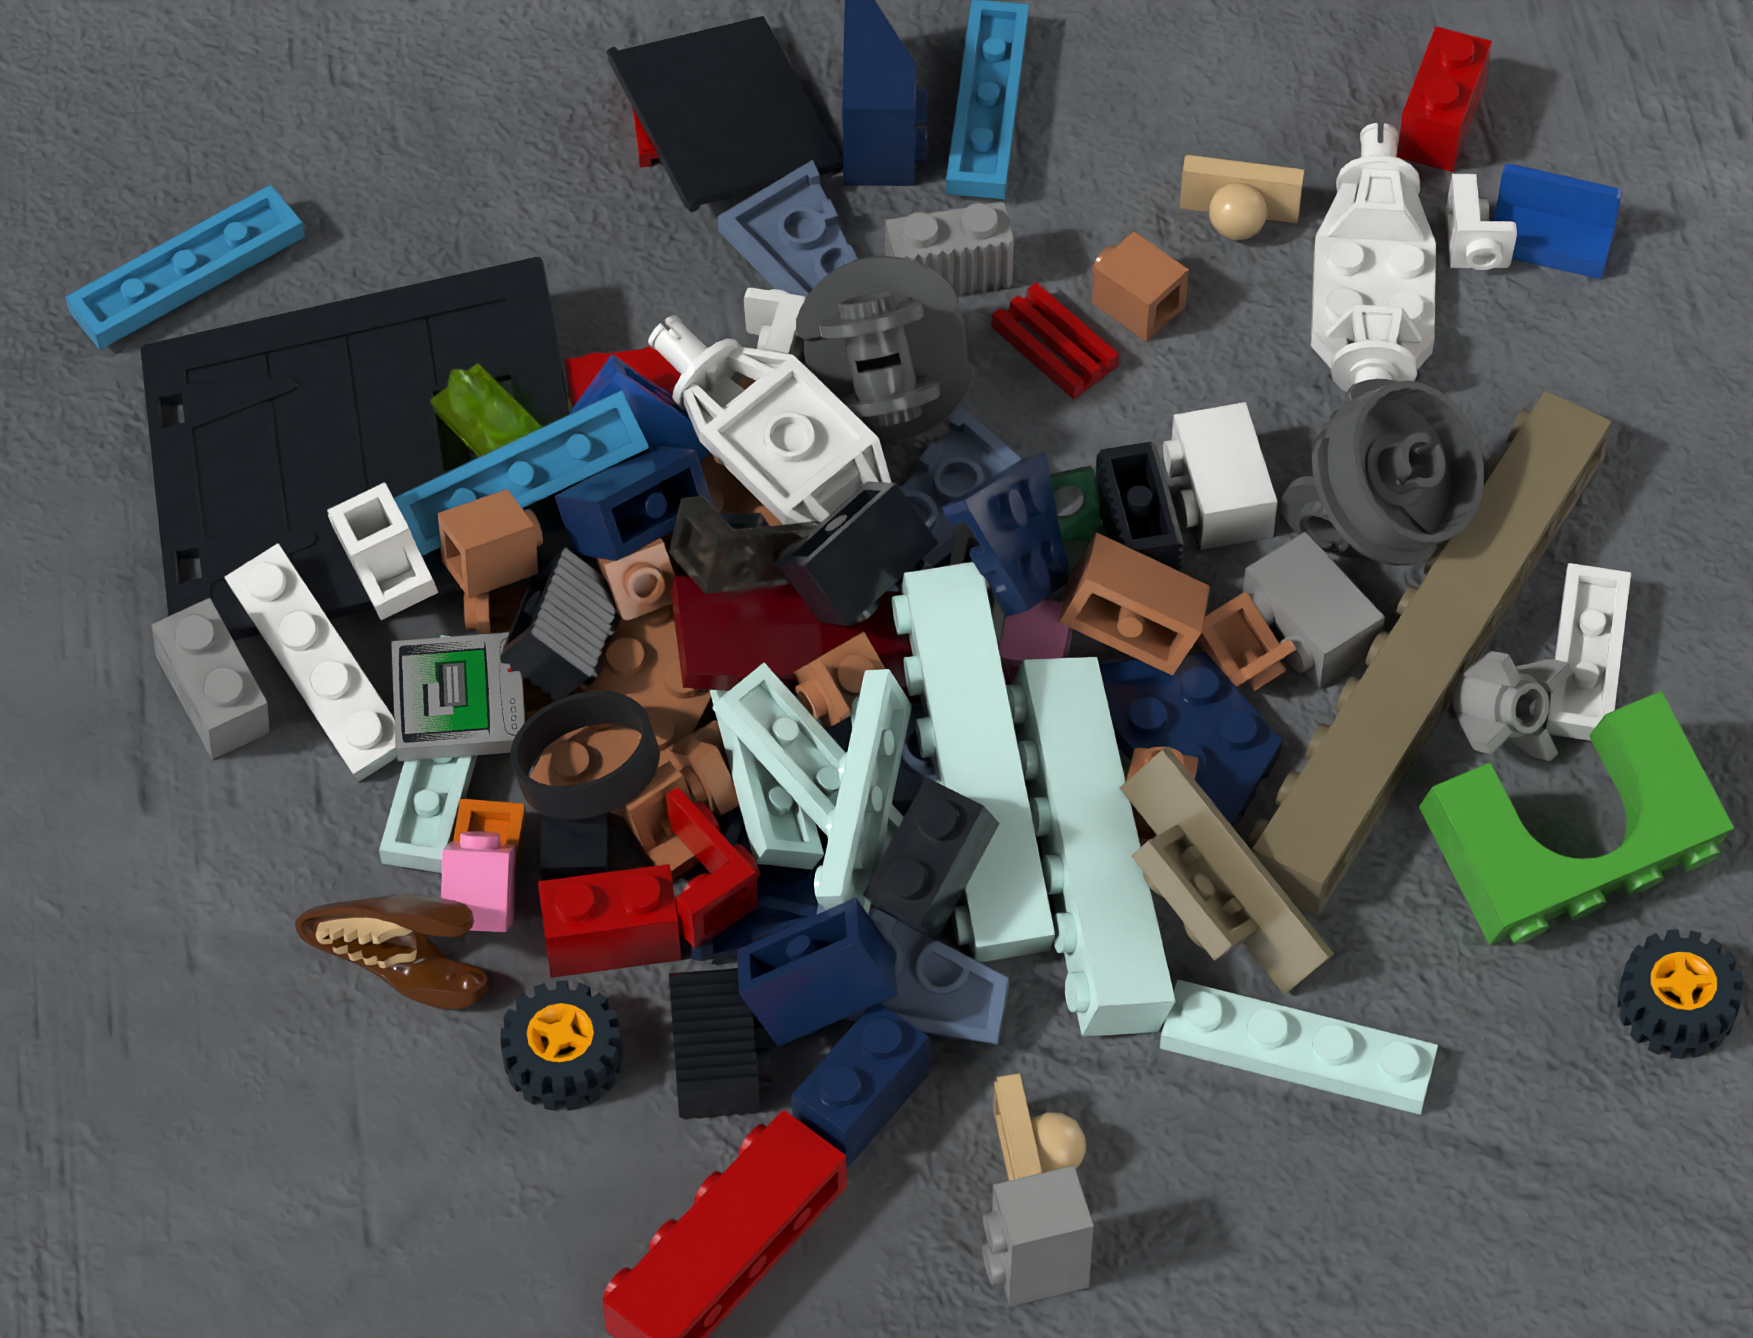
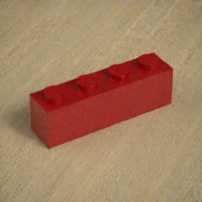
(728, 1236)

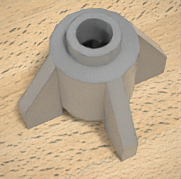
(1508, 702)

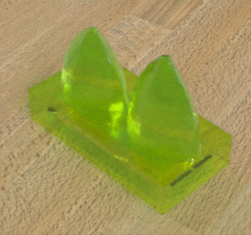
(481, 410)

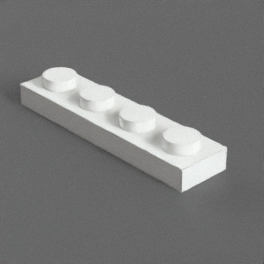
(316, 661)

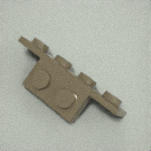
(1216, 877)

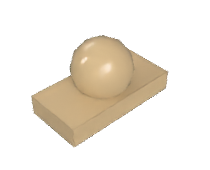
(1240, 194)
(1035, 1144)

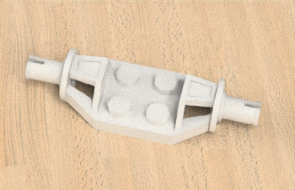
(1374, 270)
(781, 434)

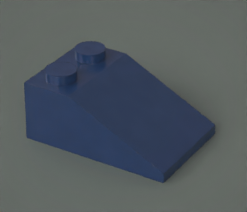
(879, 102)

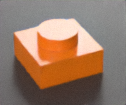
(493, 816)

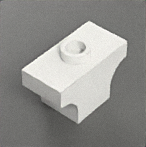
(382, 551)

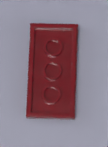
(736, 631)

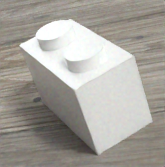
(1221, 476)

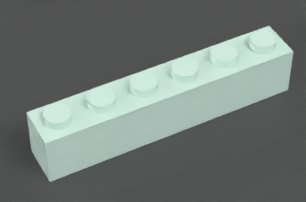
(975, 754)
(1087, 841)

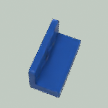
(1558, 219)

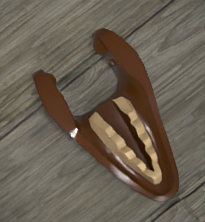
(392, 942)

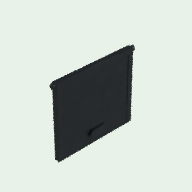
(723, 110)

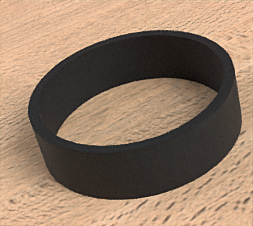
(598, 795)

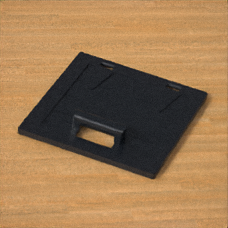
(323, 408)

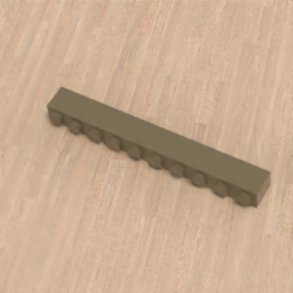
(1437, 638)

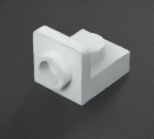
(1470, 235)
(773, 318)

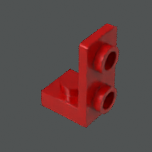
(715, 899)

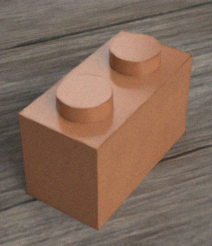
(1134, 604)

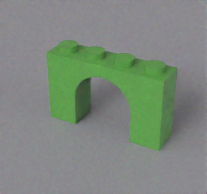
(1521, 884)

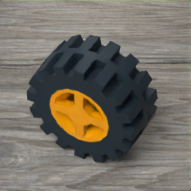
(1695, 973)
(553, 1023)

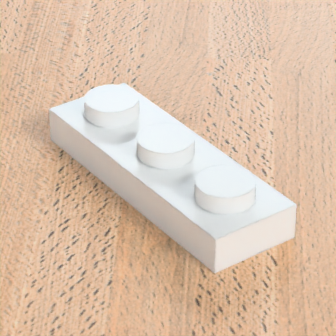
(1592, 645)

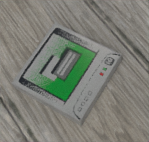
(455, 697)

